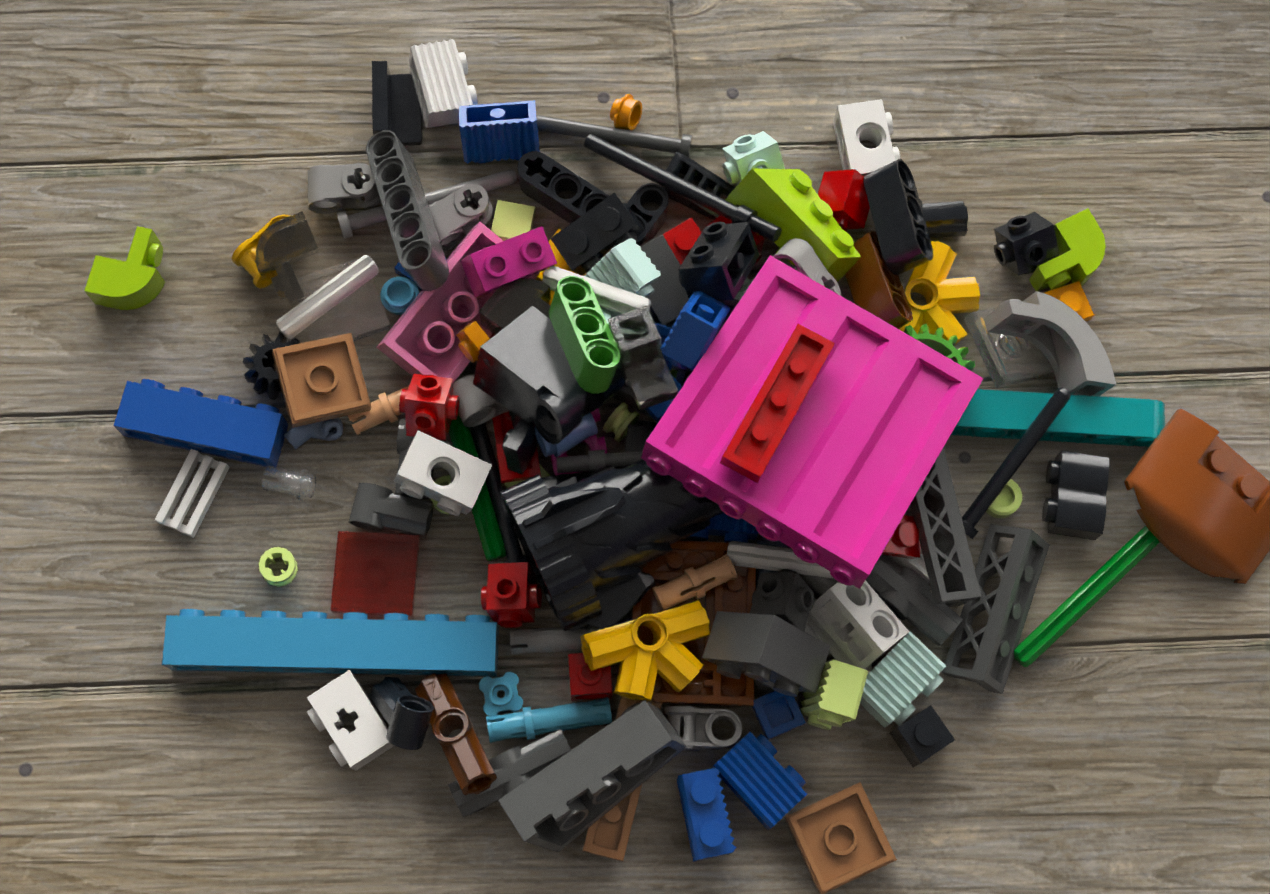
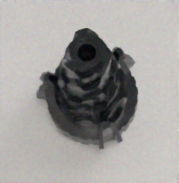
(595, 534)

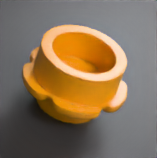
(626, 112)

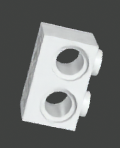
(858, 622)

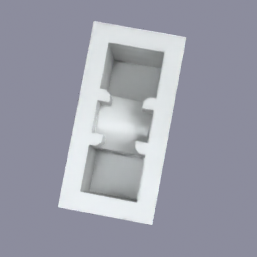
(345, 697)

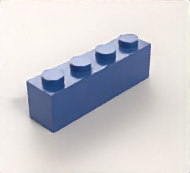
(201, 423)

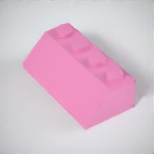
(426, 332)

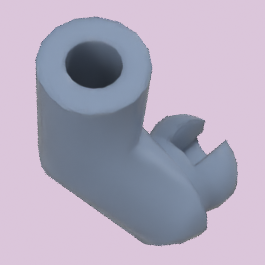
(323, 430)

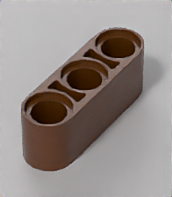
(876, 286)

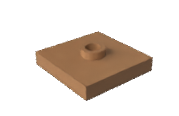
(321, 380)
(840, 838)

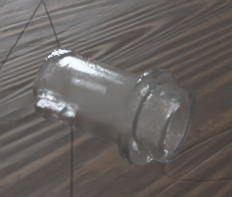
(290, 482)

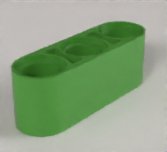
(584, 334)

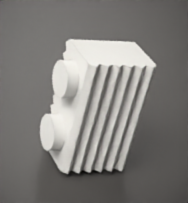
(440, 82)

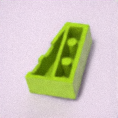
(792, 204)

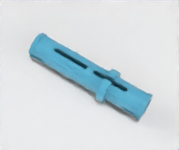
(547, 720)

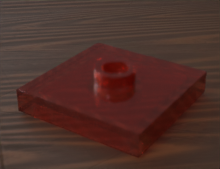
(375, 573)

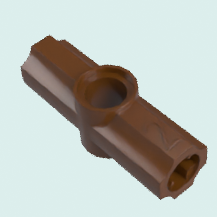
(464, 750)

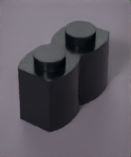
(1077, 495)

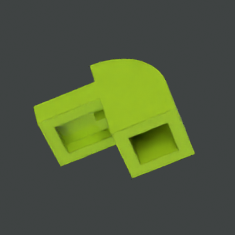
(1080, 253)
(131, 282)

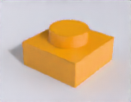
(1075, 298)
(471, 339)

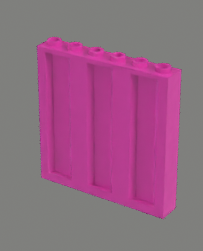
(853, 445)

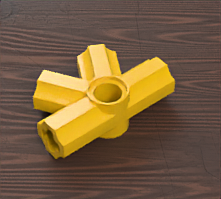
(942, 295)
(642, 662)

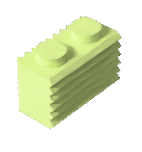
(836, 696)

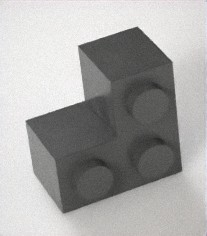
(766, 651)

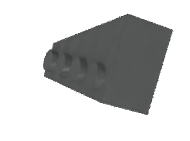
(592, 777)

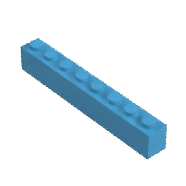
(331, 645)

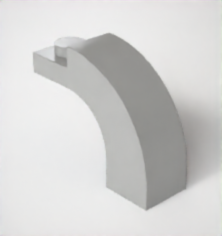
(1063, 338)

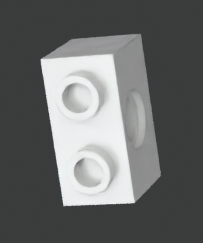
(864, 122)
(465, 470)

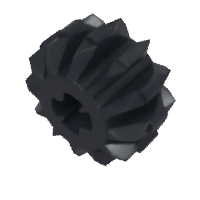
(261, 365)

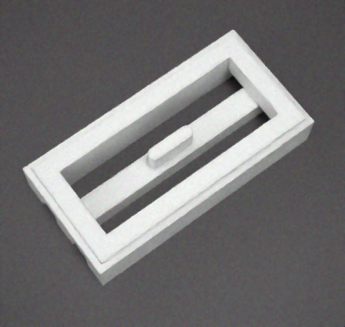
(179, 486)

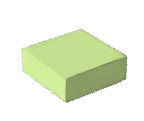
(512, 219)

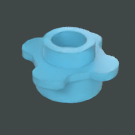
(490, 688)

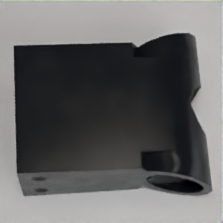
(533, 379)

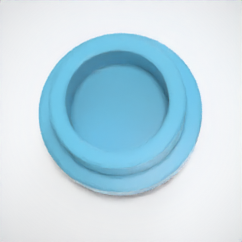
(398, 294)

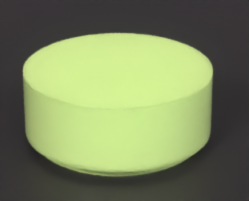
(1007, 501)

